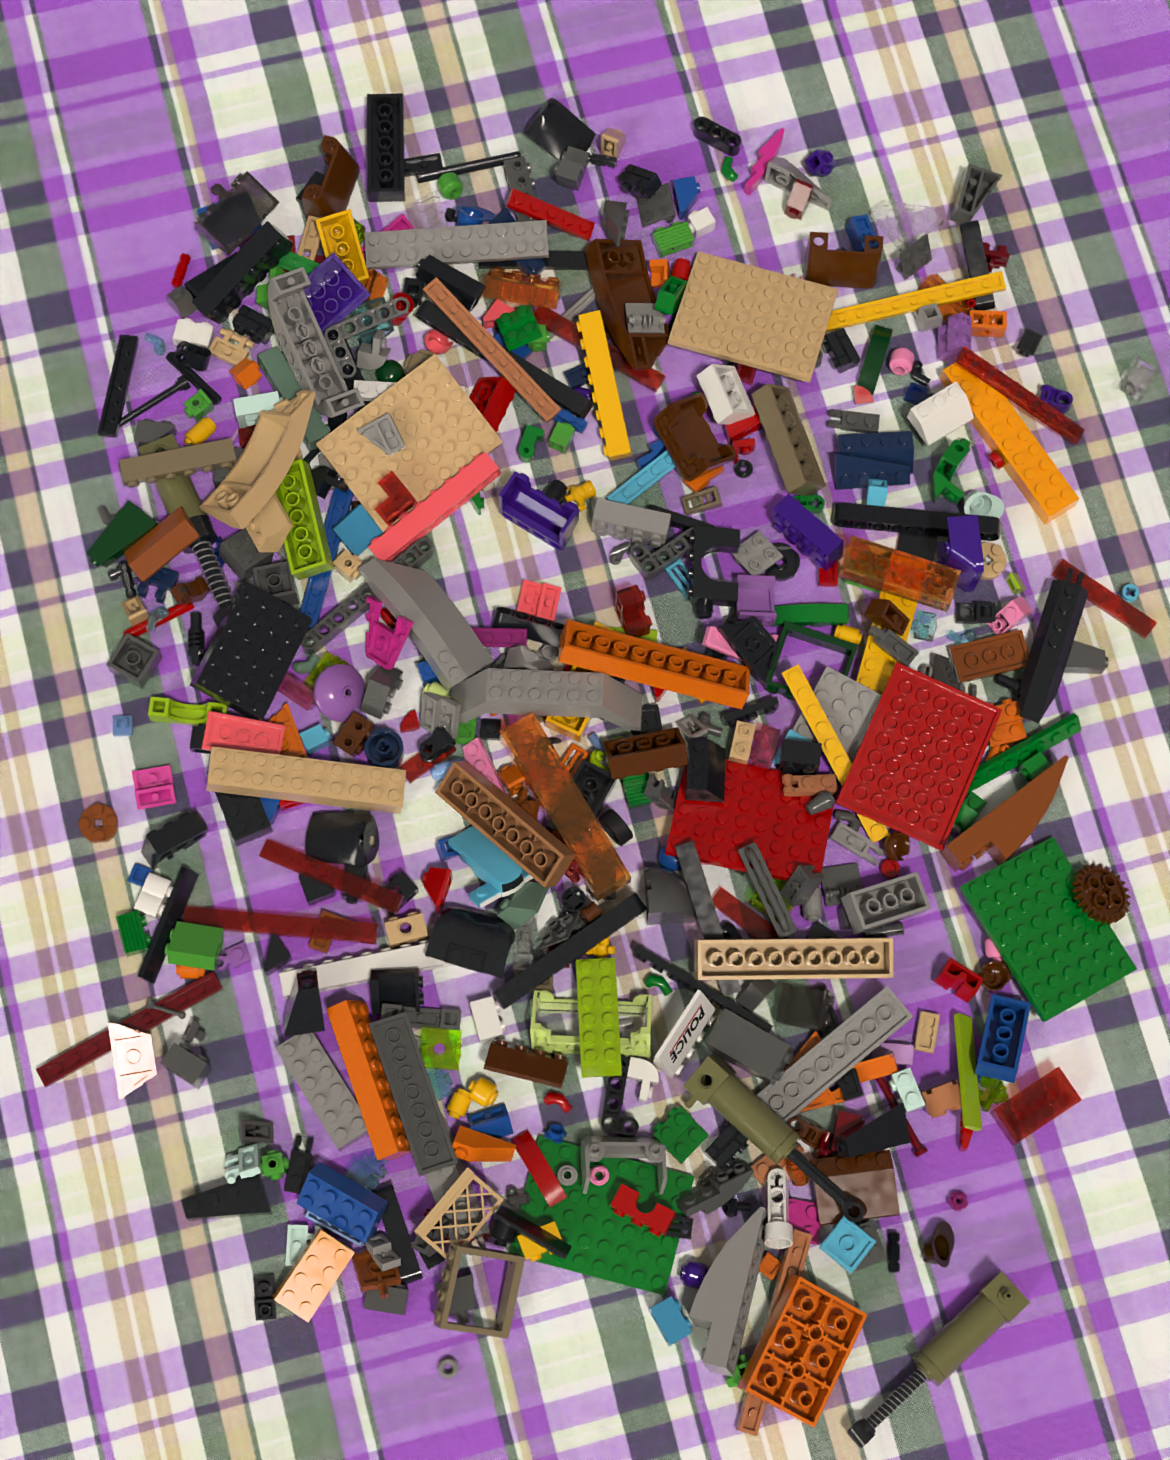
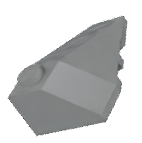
(783, 176)

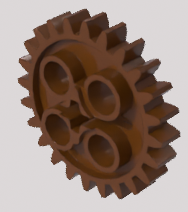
(1101, 894)

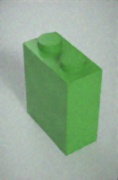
(195, 945)

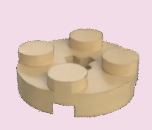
(998, 557)

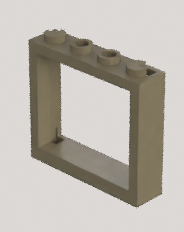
(508, 1296)

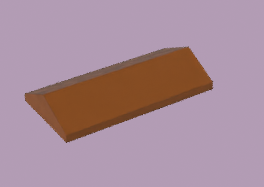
(161, 544)

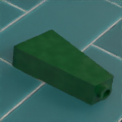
(120, 535)

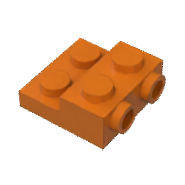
(1009, 726)

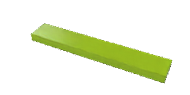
(966, 1068)

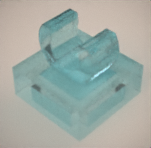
(376, 1165)

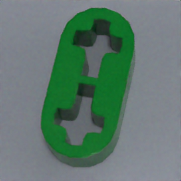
(807, 500)

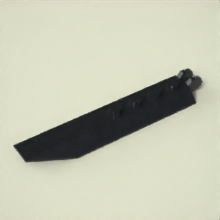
(1051, 646)

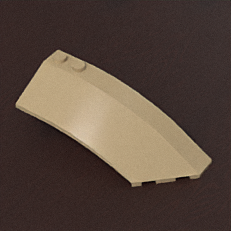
(262, 462)

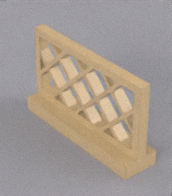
(445, 1203)

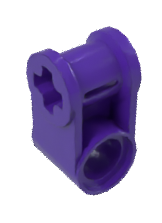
(1054, 396)

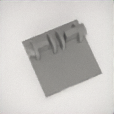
(644, 318)
(757, 554)

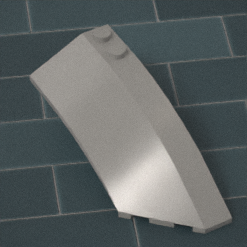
(438, 625)

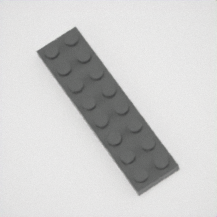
(412, 1094)

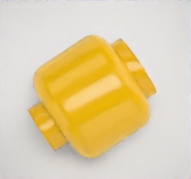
(483, 1092)

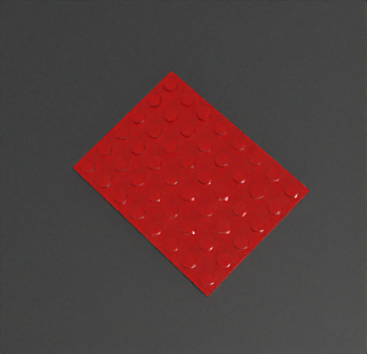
(918, 756)
(752, 813)

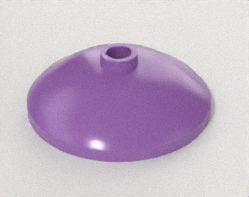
(330, 692)

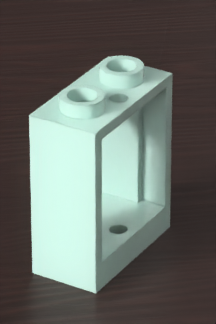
(248, 407)

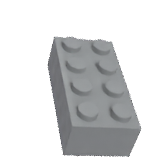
(630, 523)
(885, 903)

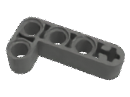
(654, 560)

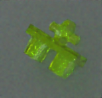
(993, 1093)

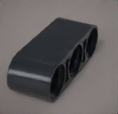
(711, 129)

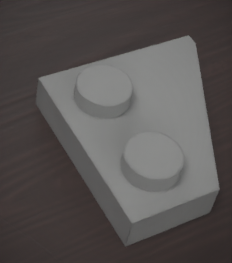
(384, 434)

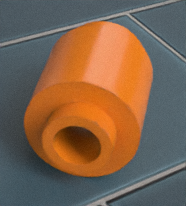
(189, 972)

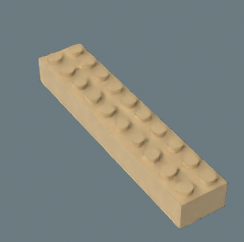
(306, 780)
(793, 958)

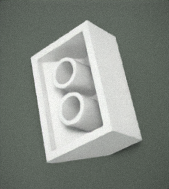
(725, 394)
(941, 414)

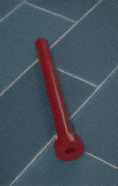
(891, 1099)

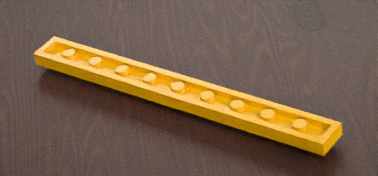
(912, 301)
(826, 735)

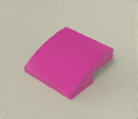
(154, 787)

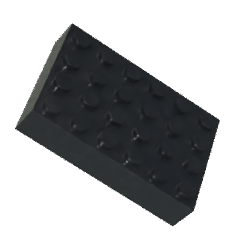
(251, 652)

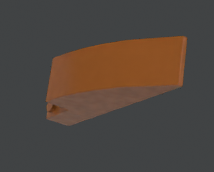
(1007, 825)

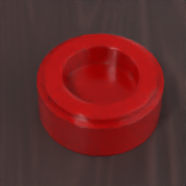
(996, 460)
(889, 869)

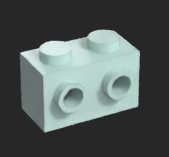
(907, 1090)

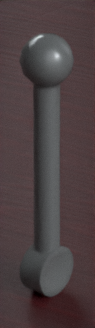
(150, 1005)

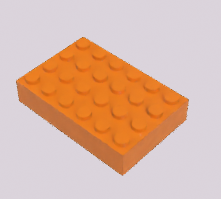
(802, 1350)

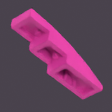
(765, 154)

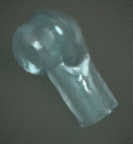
(158, 343)
(155, 616)
(962, 638)

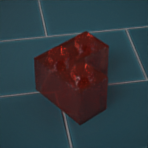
(399, 499)
(630, 611)

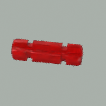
(180, 270)

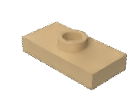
(926, 1032)

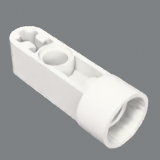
(778, 1230)

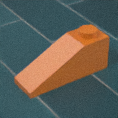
(480, 1147)

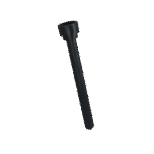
(181, 384)

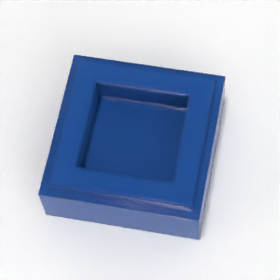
(139, 874)

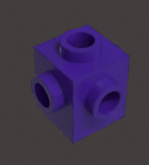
(820, 163)

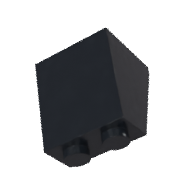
(304, 1006)

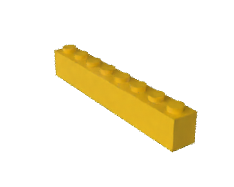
(605, 385)

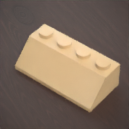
(270, 526)

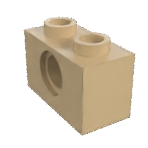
(742, 742)
(417, 933)

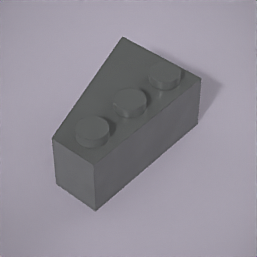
(972, 191)

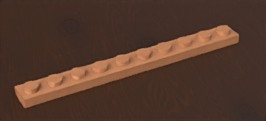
(491, 350)
(792, 1264)

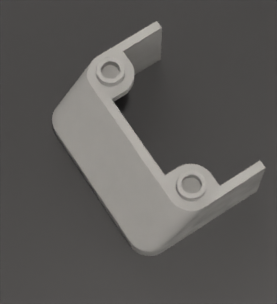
(599, 1147)

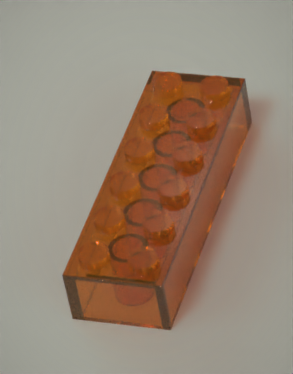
(899, 573)

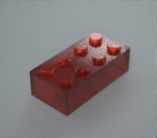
(1035, 1106)

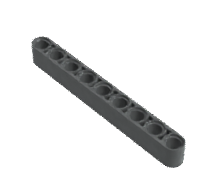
(357, 599)

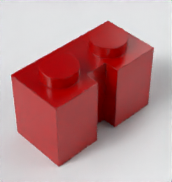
(960, 979)

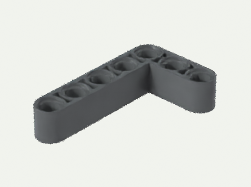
(360, 328)

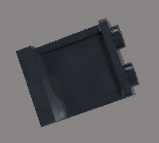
(396, 988)

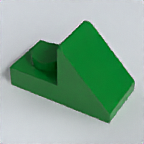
(941, 485)
(969, 811)

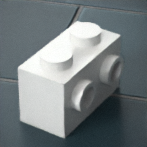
(487, 1019)

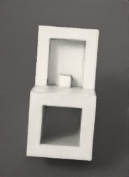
(644, 1072)

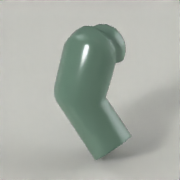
(306, 666)

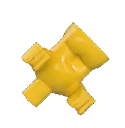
(580, 494)
(603, 949)

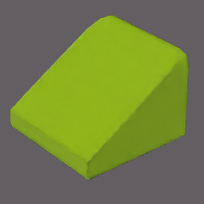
(1015, 583)

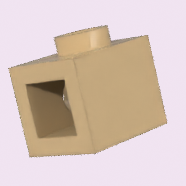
(348, 565)

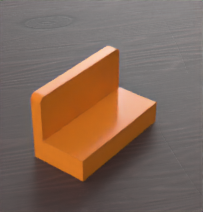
(876, 1067)

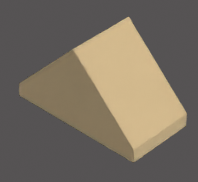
(135, 610)

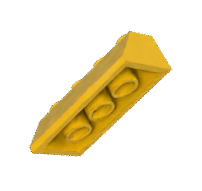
(340, 236)

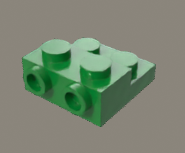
(519, 327)
(679, 1134)

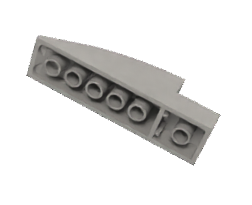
(727, 1295)

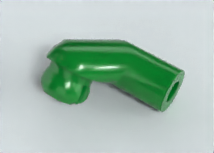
(727, 171)
(658, 981)

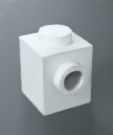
(701, 222)

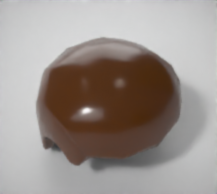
(896, 846)
(995, 975)

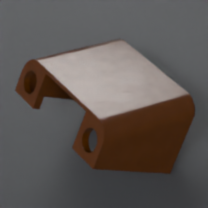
(842, 267)

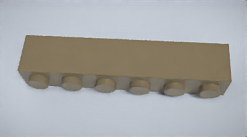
(177, 462)

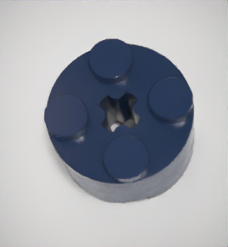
(384, 738)

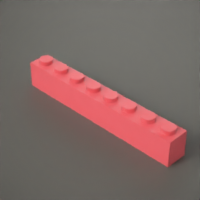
(436, 508)

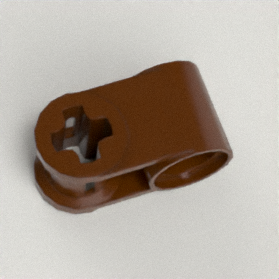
(807, 1131)

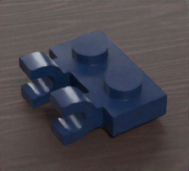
(163, 579)

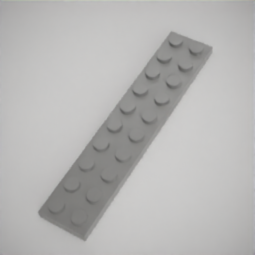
(457, 244)
(836, 1055)

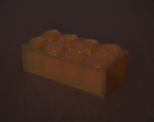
(523, 288)

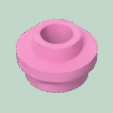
(599, 1168)

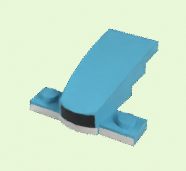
(490, 865)

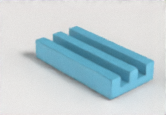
(673, 566)

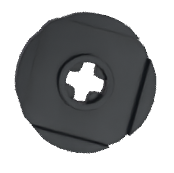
(789, 569)

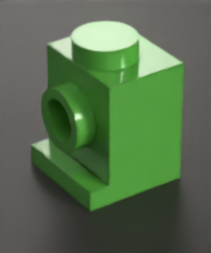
(202, 409)

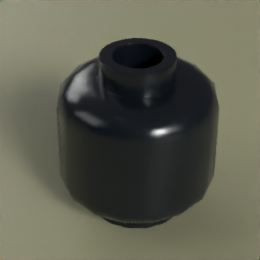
(502, 1234)

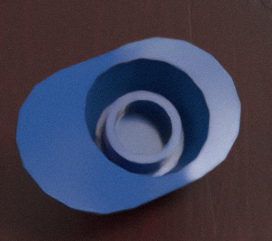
(473, 215)

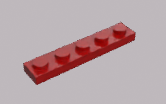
(553, 215)

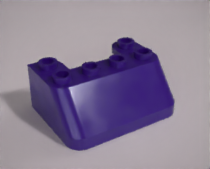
(536, 512)

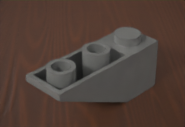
(615, 220)

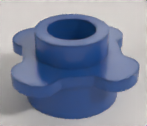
(555, 1133)

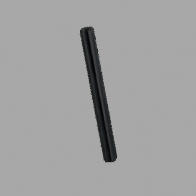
(466, 167)

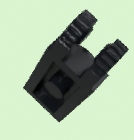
(299, 1166)

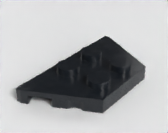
(752, 645)

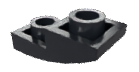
(264, 1302)

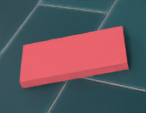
(242, 734)

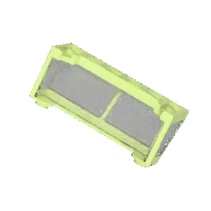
(556, 1025)

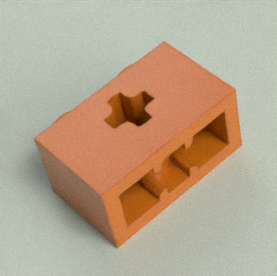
(988, 323)

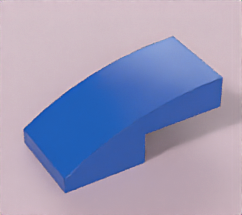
(655, 450)

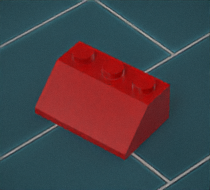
(492, 398)

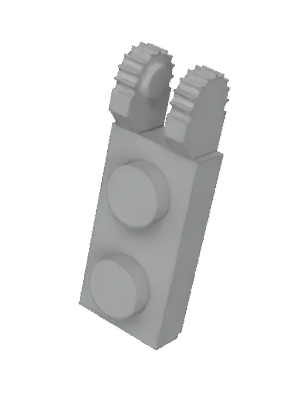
(855, 843)

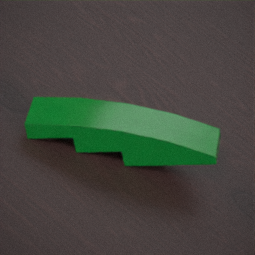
(812, 614)

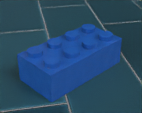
(1003, 1038)
(342, 1202)

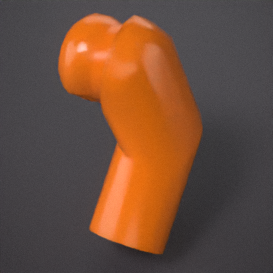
(996, 750)

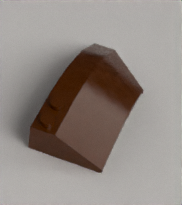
(619, 278)

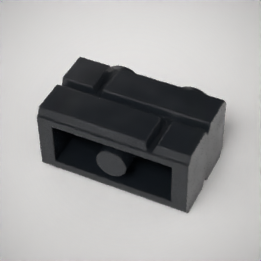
(639, 181)
(253, 324)
(840, 350)
(726, 1146)

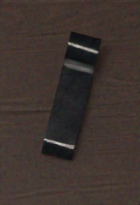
(614, 1114)

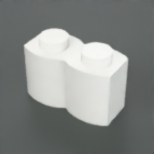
(194, 333)
(153, 896)

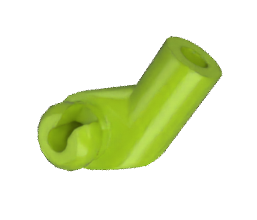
(595, 758)

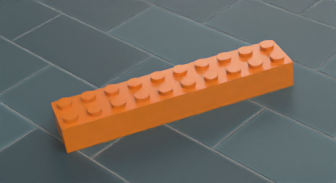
(654, 664)

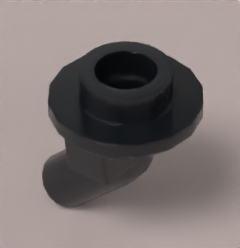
(731, 1207)

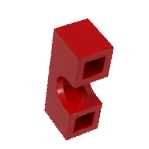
(626, 1205)

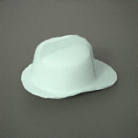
(983, 504)

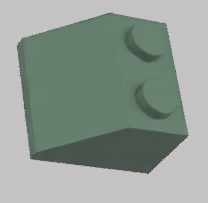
(522, 904)

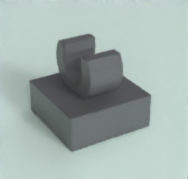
(192, 1032)

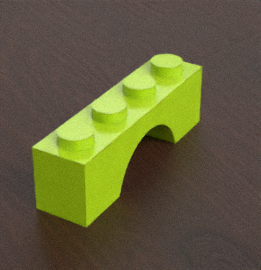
(170, 711)

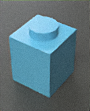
(876, 492)
(315, 739)

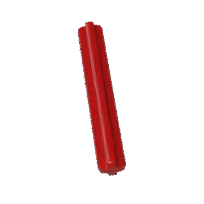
(174, 612)

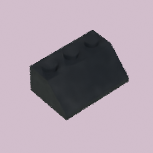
(705, 771)

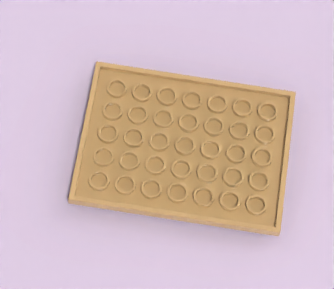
(753, 316)
(436, 424)

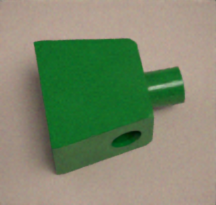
(954, 455)

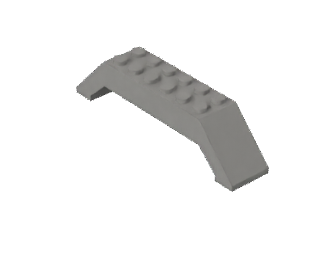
(549, 695)

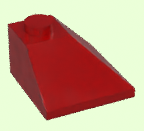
(437, 884)

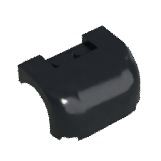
(471, 940)

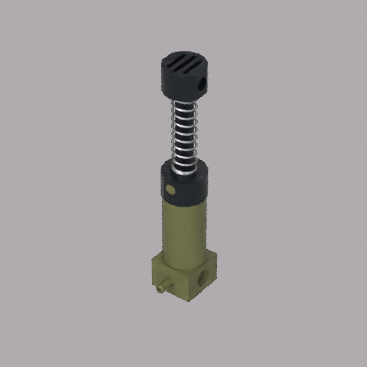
(183, 493)

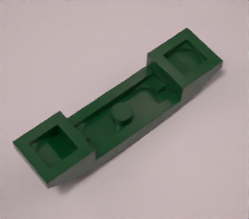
(874, 358)

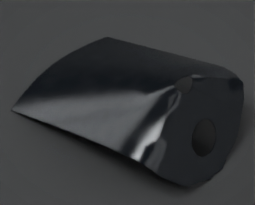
(558, 129)
(337, 841)

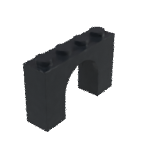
(702, 588)

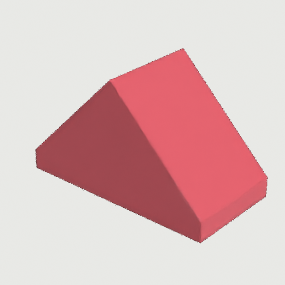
(494, 313)

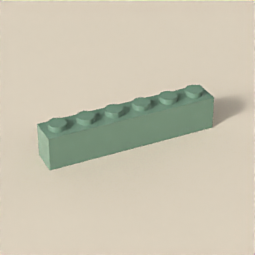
(281, 378)

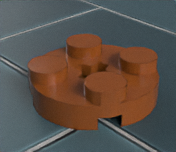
(98, 834)

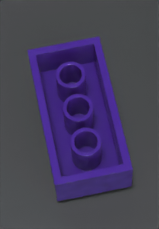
(807, 532)

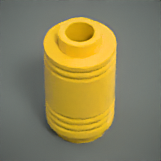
(200, 432)

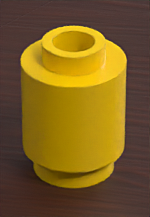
(848, 634)
(459, 1104)

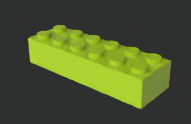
(307, 540)
(598, 1017)

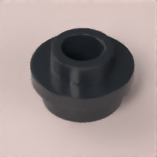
(746, 464)

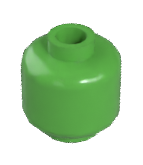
(450, 185)

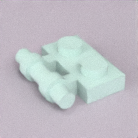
(248, 1161)
(297, 1241)

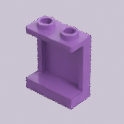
(756, 598)

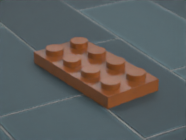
(989, 656)

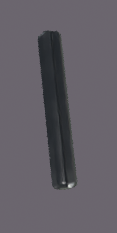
(195, 379)

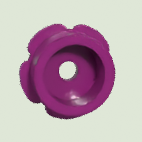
(953, 1203)

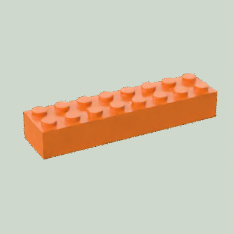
(367, 1078)

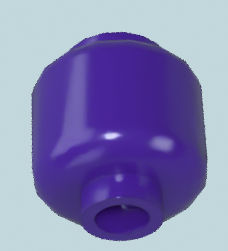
(693, 1274)

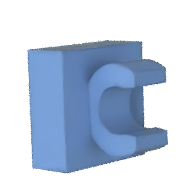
(123, 725)

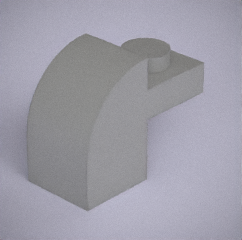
(928, 317)
(373, 355)

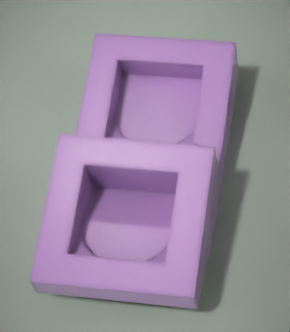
(902, 1052)

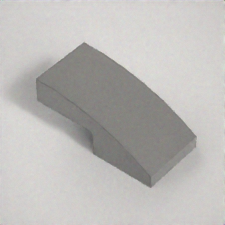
(381, 1252)

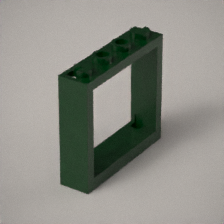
(814, 637)

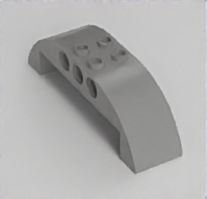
(306, 346)

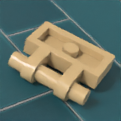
(229, 352)

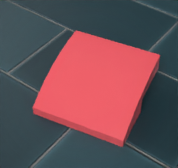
(538, 599)

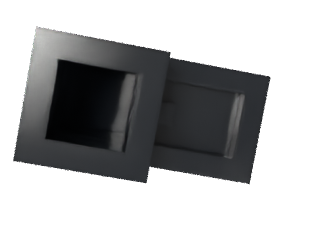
(325, 478)

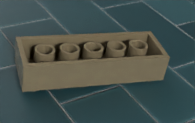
(788, 440)

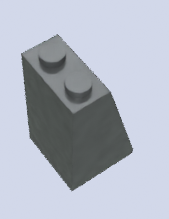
(749, 1047)

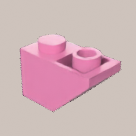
(1010, 615)

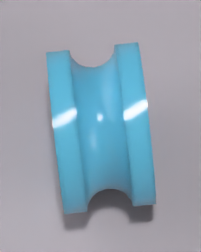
(1130, 587)

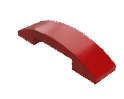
(539, 1168)

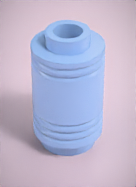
(441, 769)

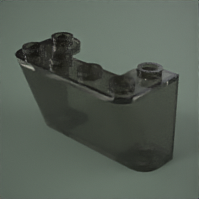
(236, 213)

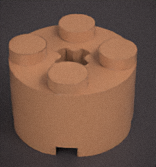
(941, 1098)

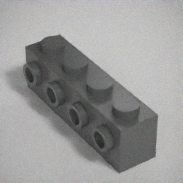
(518, 177)

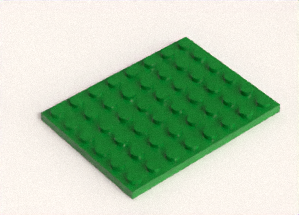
(1043, 933)
(599, 1239)

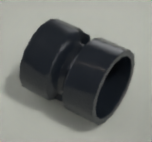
(573, 900)

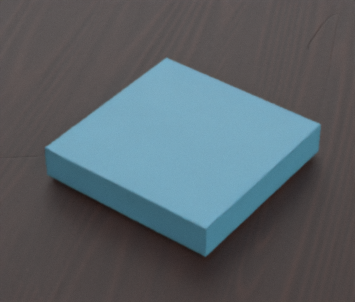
(847, 1244)

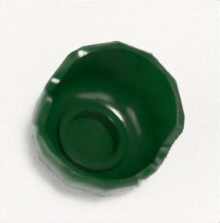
(390, 372)

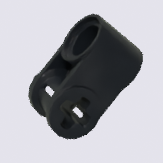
(194, 356)
(437, 743)

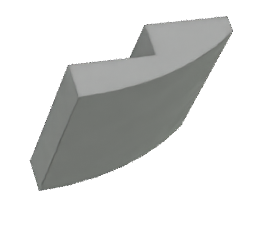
(438, 713)

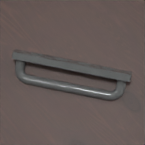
(752, 853)

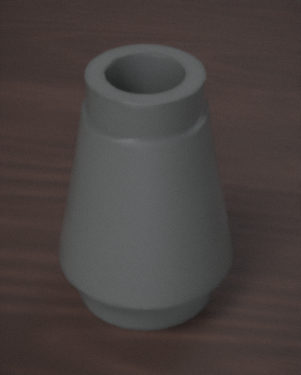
(820, 803)

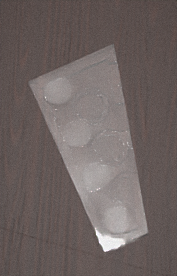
(427, 211)

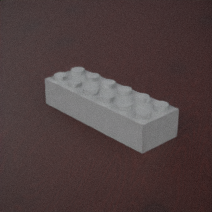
(323, 1089)

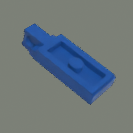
(566, 416)

